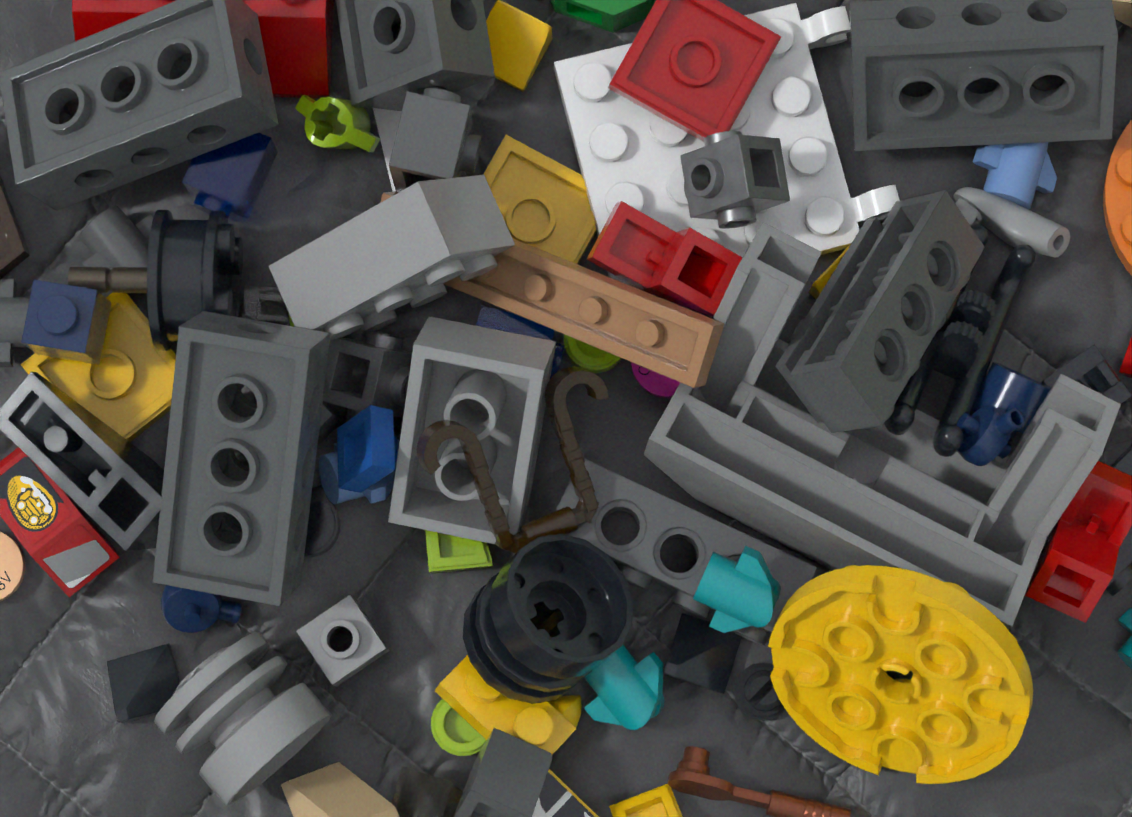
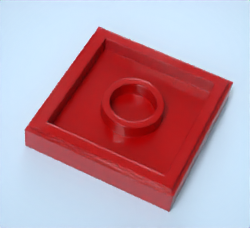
(694, 64)

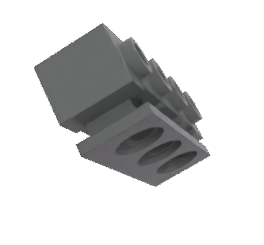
(880, 312)

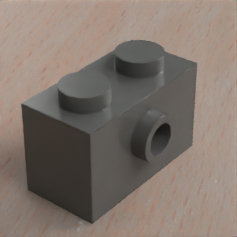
(433, 139)

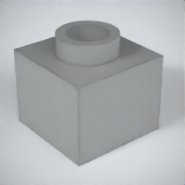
(366, 643)

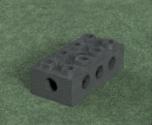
(412, 48)
(981, 72)
(136, 99)
(206, 481)

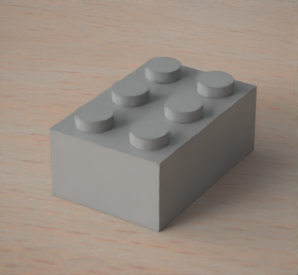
(393, 256)
(497, 391)

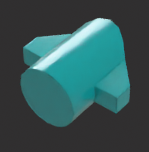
(738, 591)
(626, 689)

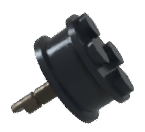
(185, 273)

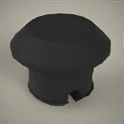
(756, 693)

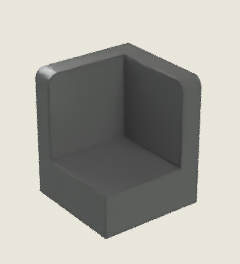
(504, 778)

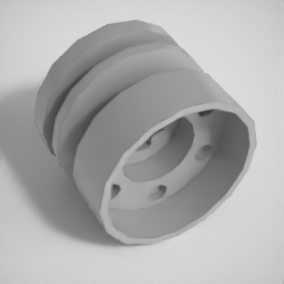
(241, 717)

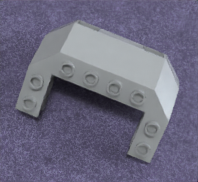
(861, 492)

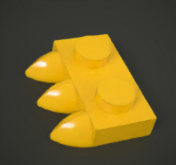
(485, 708)

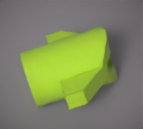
(336, 123)

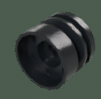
(547, 618)

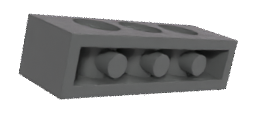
(664, 520)

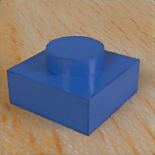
(366, 449)

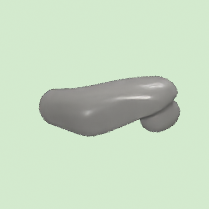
(1012, 222)

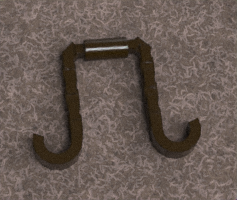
(558, 522)

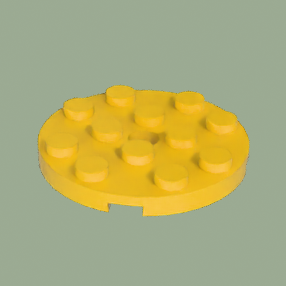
(966, 684)

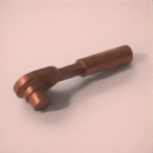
(694, 779)

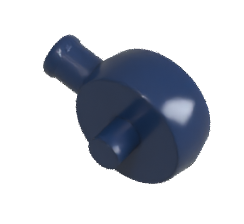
(988, 434)
(196, 610)

